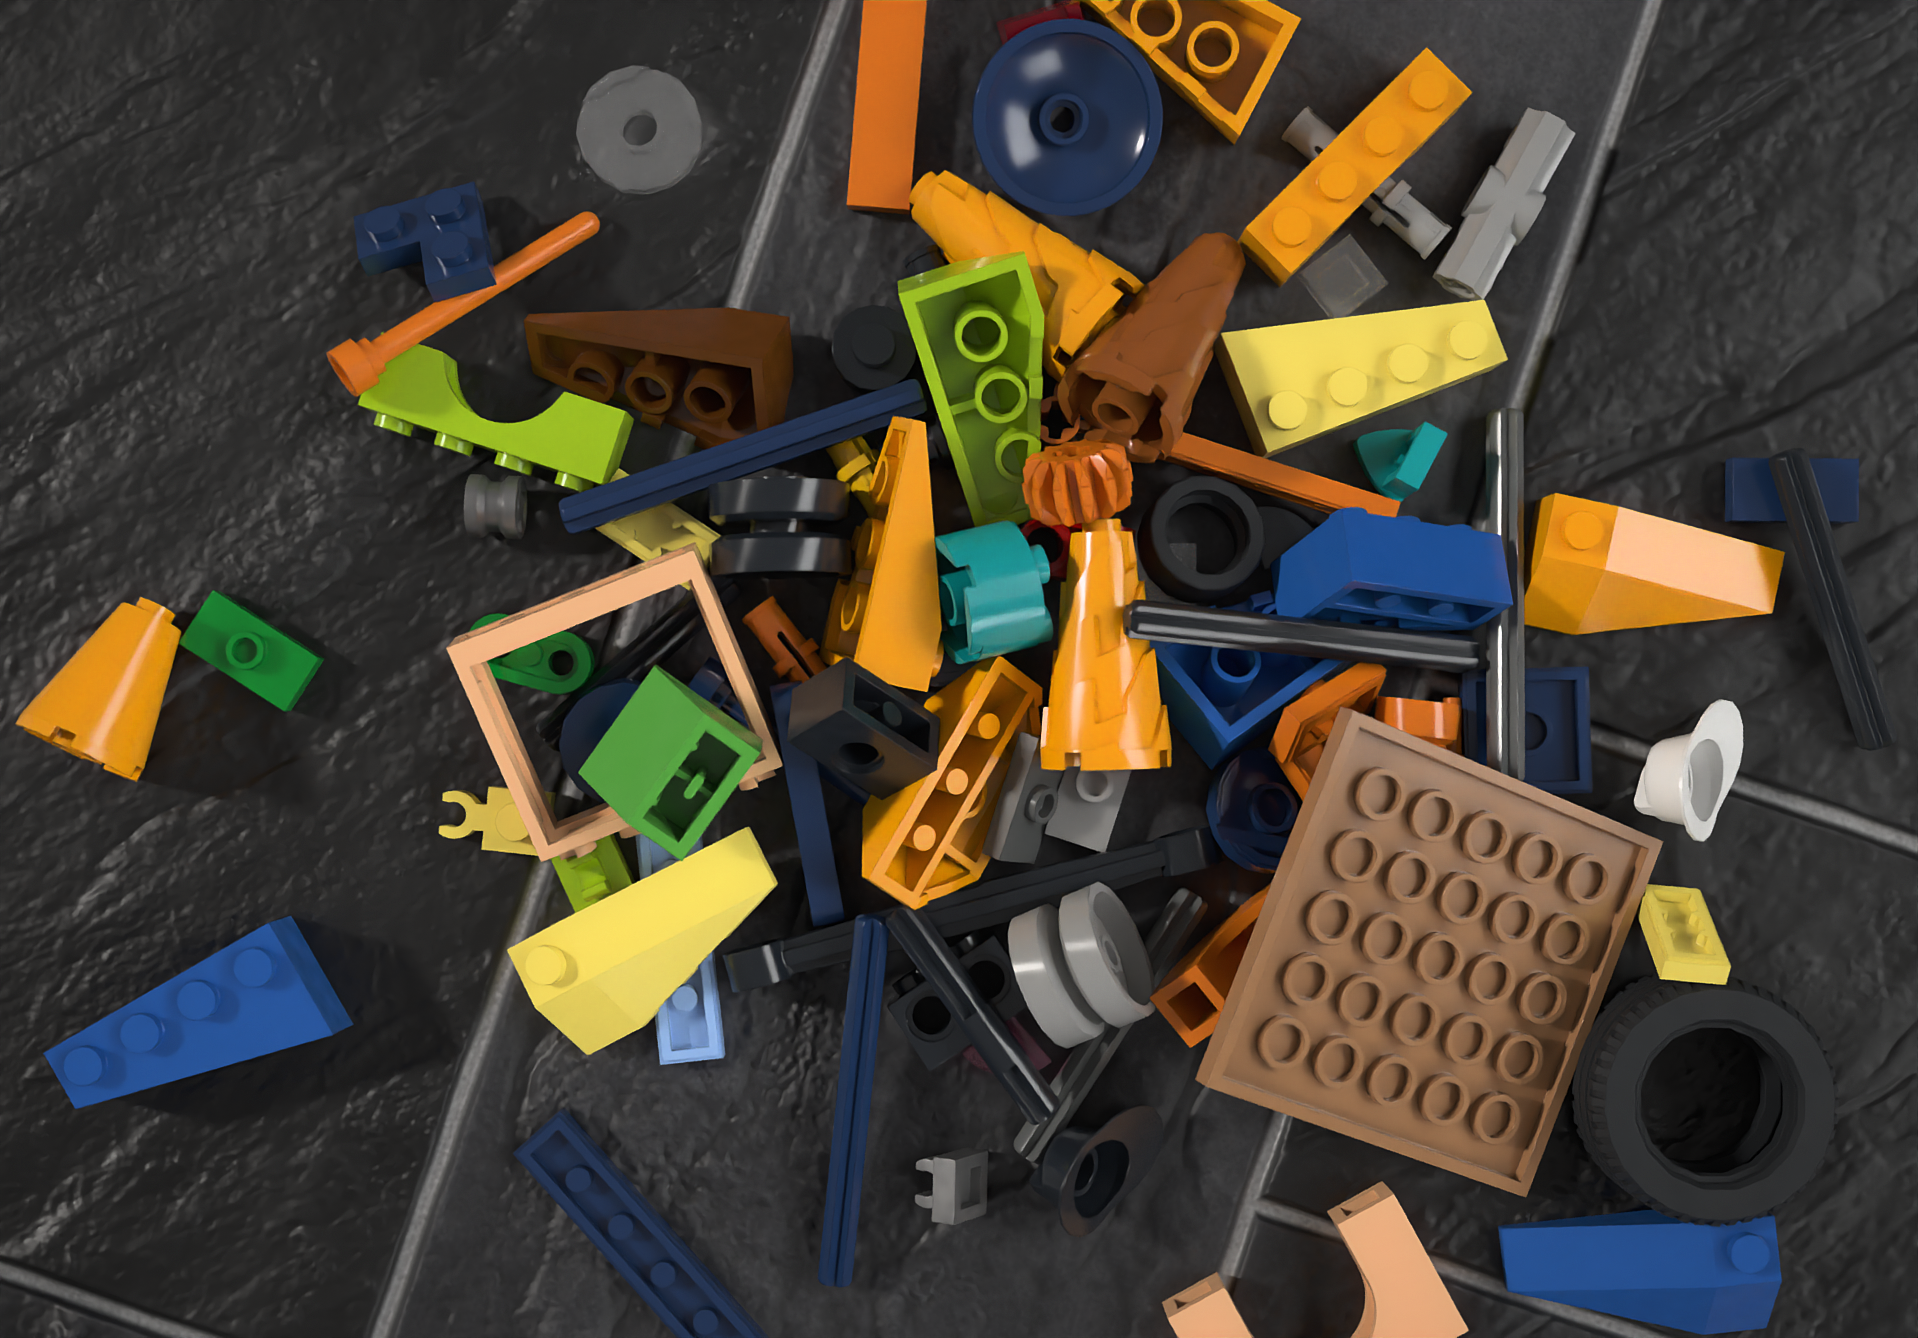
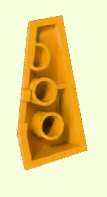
(1624, 569)
(892, 603)

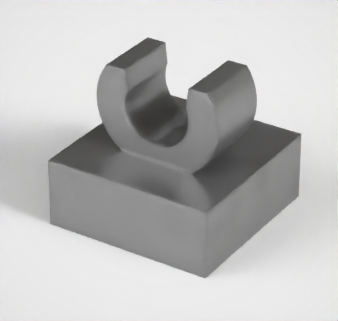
(957, 1185)

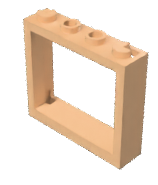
(472, 650)

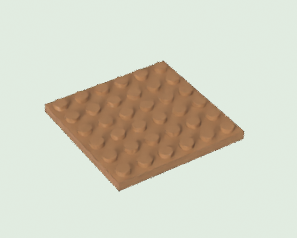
(1429, 956)

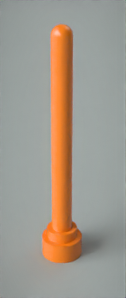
(365, 360)

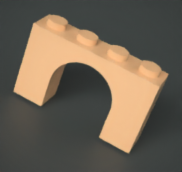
(1399, 1280)

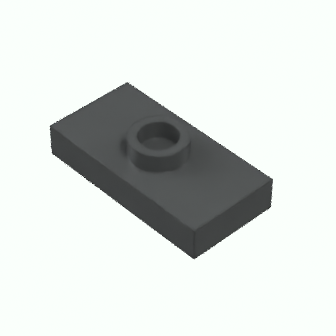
(1024, 805)

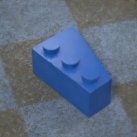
(1393, 570)

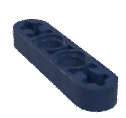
(808, 818)

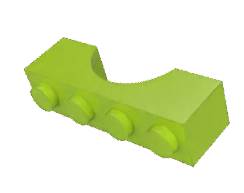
(572, 437)

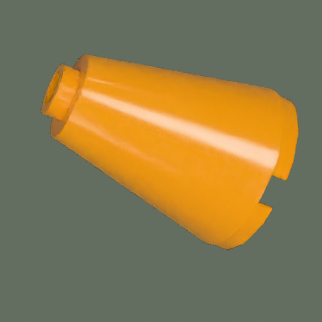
(110, 691)

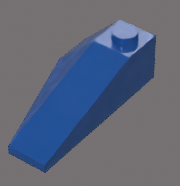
(1234, 695)

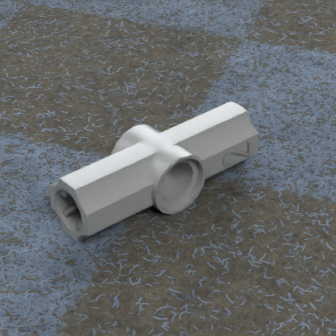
(1504, 204)

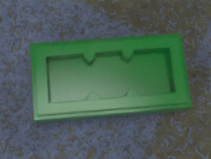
(251, 651)

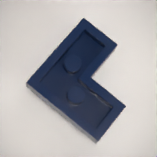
(441, 230)

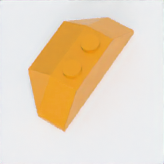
(934, 830)

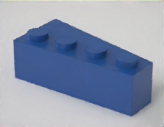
(222, 1011)

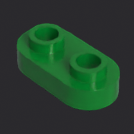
(533, 663)

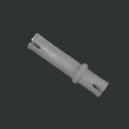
(1388, 203)

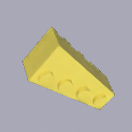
(1339, 371)

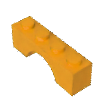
(1353, 166)

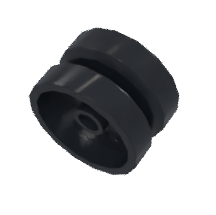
(779, 525)

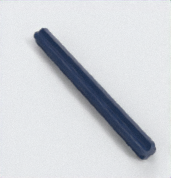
(742, 456)
(853, 1100)

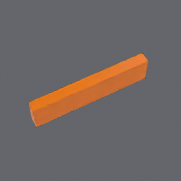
(886, 105)
(1274, 478)

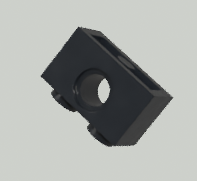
(864, 729)

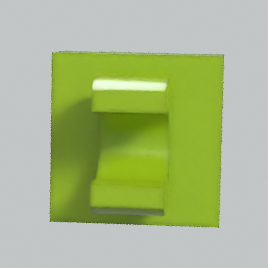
(594, 874)

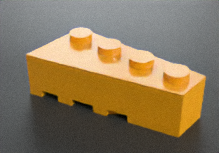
(1205, 49)

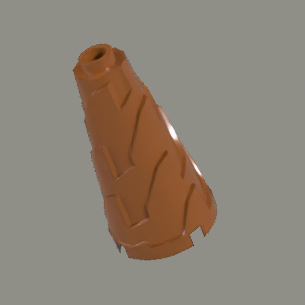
(1150, 360)

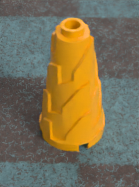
(1075, 287)
(1102, 682)

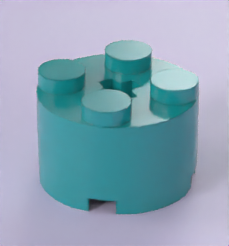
(991, 592)

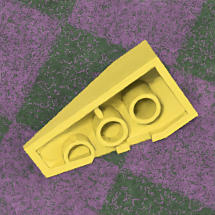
(630, 952)

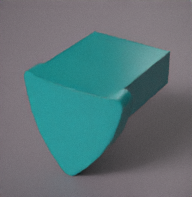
(1398, 458)

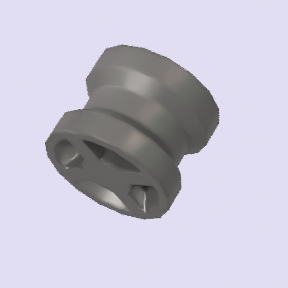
(495, 506)

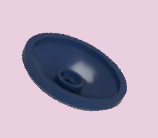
(1111, 110)

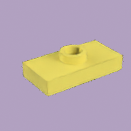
(659, 531)
(1682, 935)

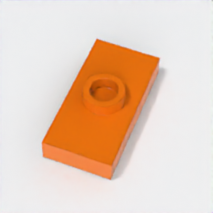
(1313, 715)

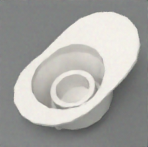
(1693, 772)

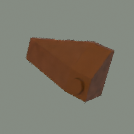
(689, 368)

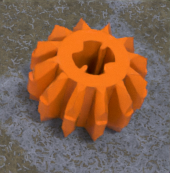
(1077, 482)

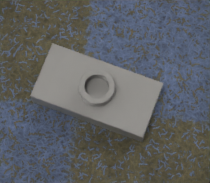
(1088, 806)

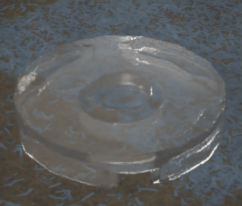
(647, 166)

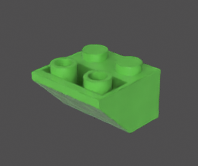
(670, 762)

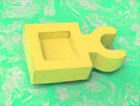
(497, 819)

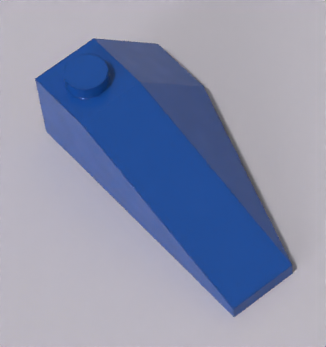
(1649, 1268)

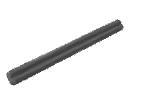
(1506, 630)

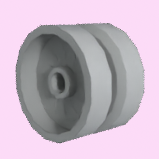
(1081, 965)

